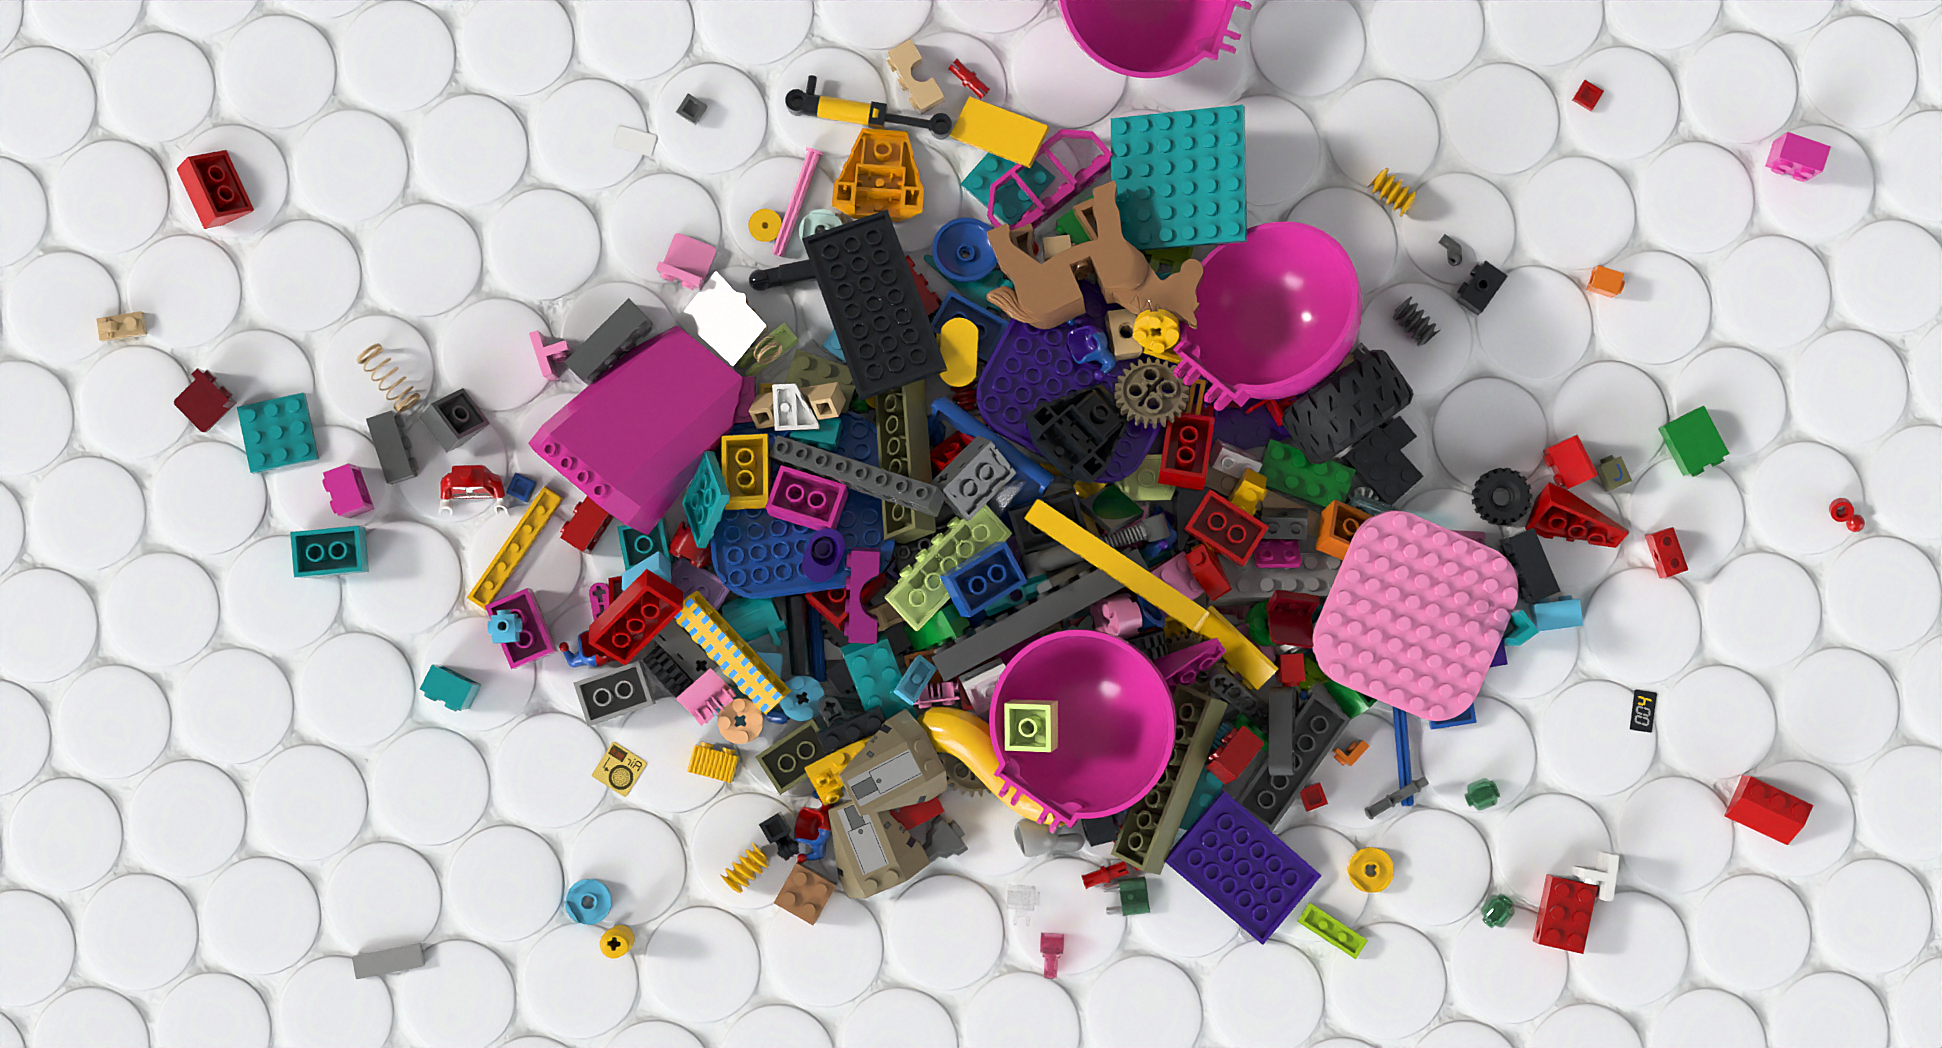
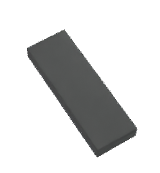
(1063, 576)

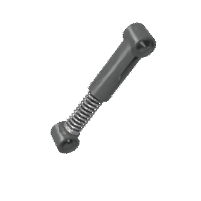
(1059, 556)

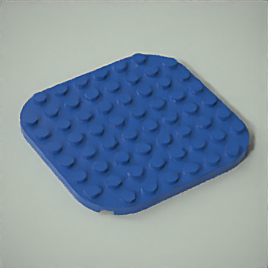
(764, 554)

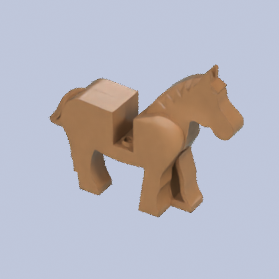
(1049, 291)

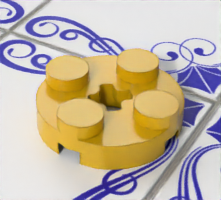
(1156, 340)
(1383, 869)

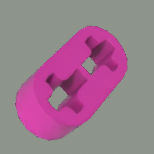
(595, 600)

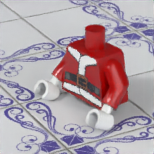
(472, 483)

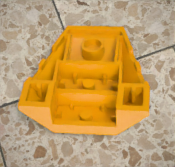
(880, 177)

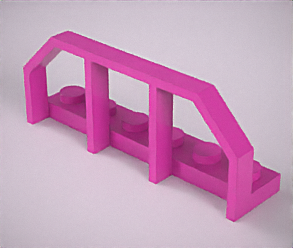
(1065, 191)

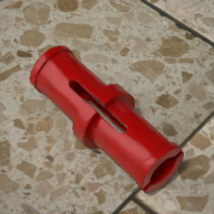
(968, 78)
(1104, 874)

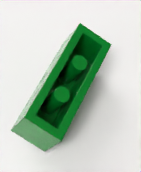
(937, 629)

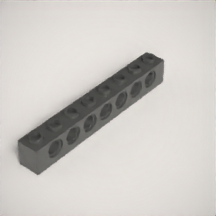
(858, 476)

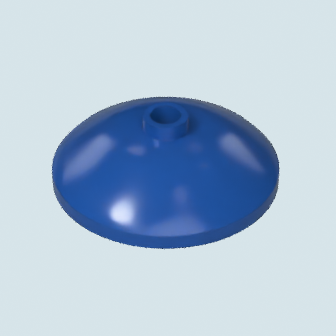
(962, 237)

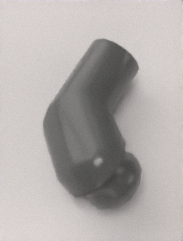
(1454, 250)

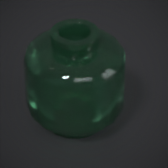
(1482, 794)
(1497, 910)

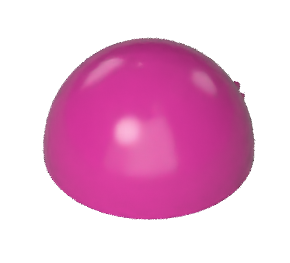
(1150, 35)
(1271, 315)
(1111, 725)

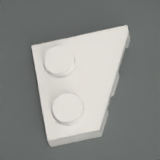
(792, 409)

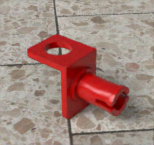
(1275, 408)

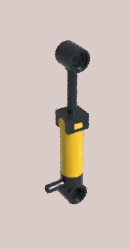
(869, 114)

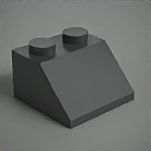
(454, 420)

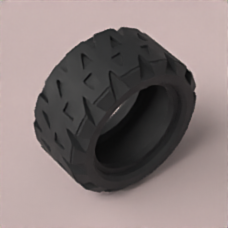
(1347, 406)

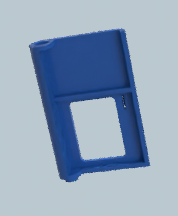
(1037, 477)

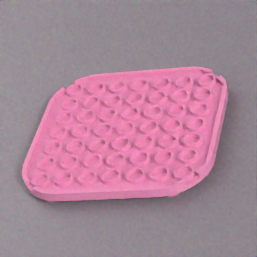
(1415, 615)

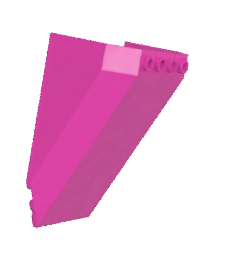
(643, 427)

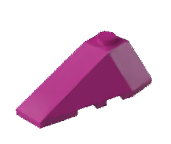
(1187, 663)

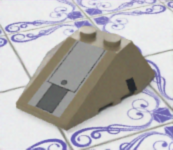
(894, 768)
(873, 851)

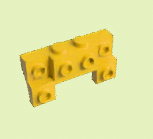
(826, 771)

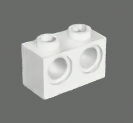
(1232, 459)

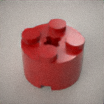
(685, 545)

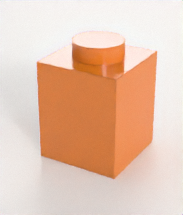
(1606, 281)

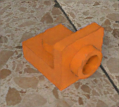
(1354, 751)

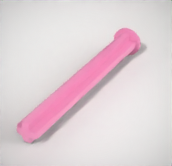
(796, 201)

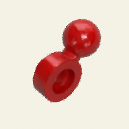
(1853, 521)

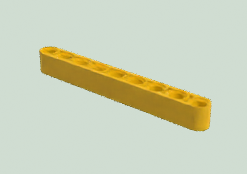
(1117, 566)

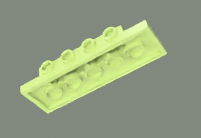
(920, 587)

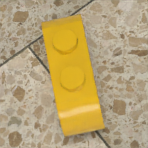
(960, 351)

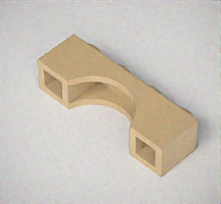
(823, 399)

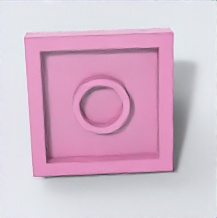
(548, 354)

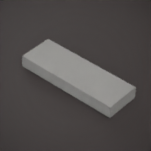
(388, 961)

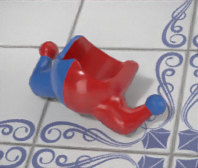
(586, 653)
(814, 829)

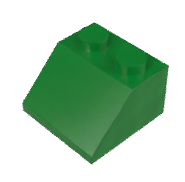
(1350, 701)

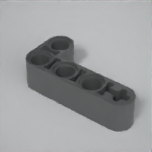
(1282, 708)

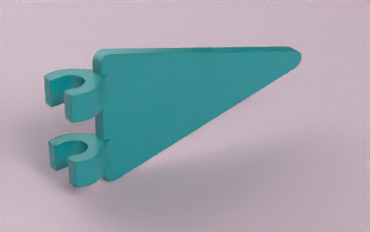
(977, 290)

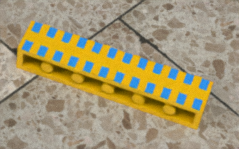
(731, 653)

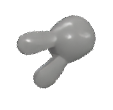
(1037, 840)

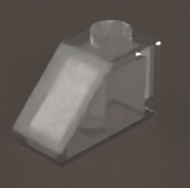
(1005, 497)

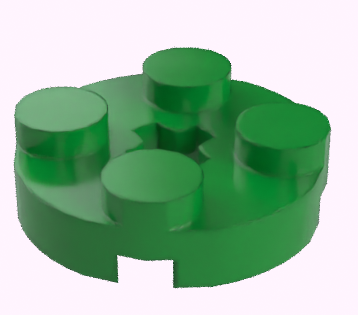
(1258, 630)
(1242, 720)

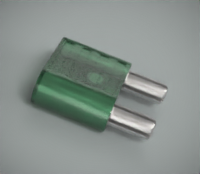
(1132, 896)

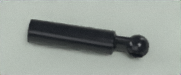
(784, 275)
(799, 634)

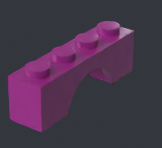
(862, 623)

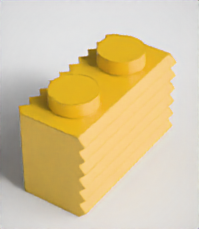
(713, 762)

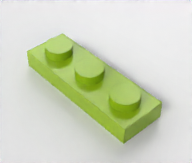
(1332, 930)

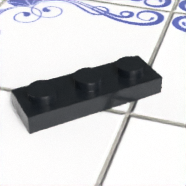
(851, 729)

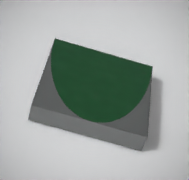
(1111, 509)

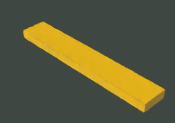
(515, 547)

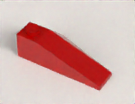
(1567, 516)

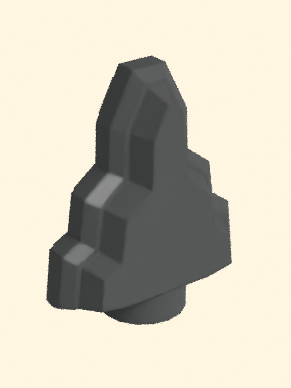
(944, 839)

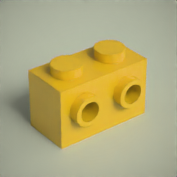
(1249, 491)

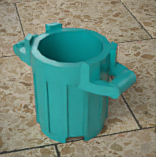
(754, 618)

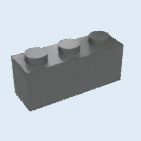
(392, 447)

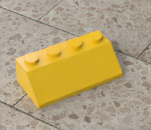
(1240, 653)

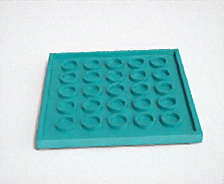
(1181, 177)

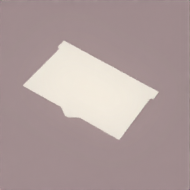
(721, 320)

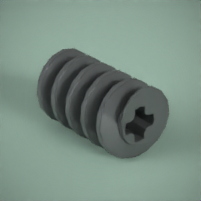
(1415, 322)

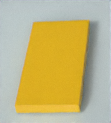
(999, 132)

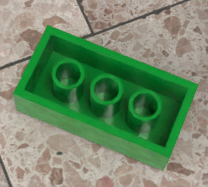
(1293, 476)

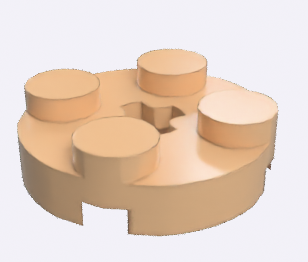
(741, 734)

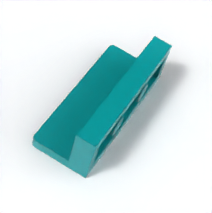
(1522, 631)

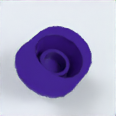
(823, 555)

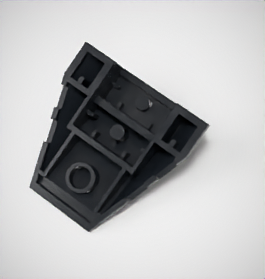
(1078, 432)

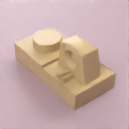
(121, 326)

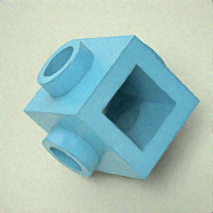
(511, 633)

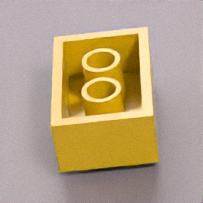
(747, 470)

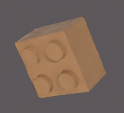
(805, 893)

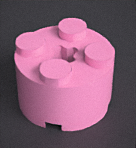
(1117, 615)

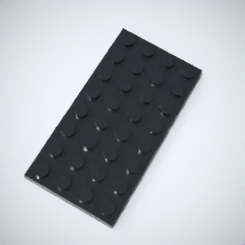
(874, 305)

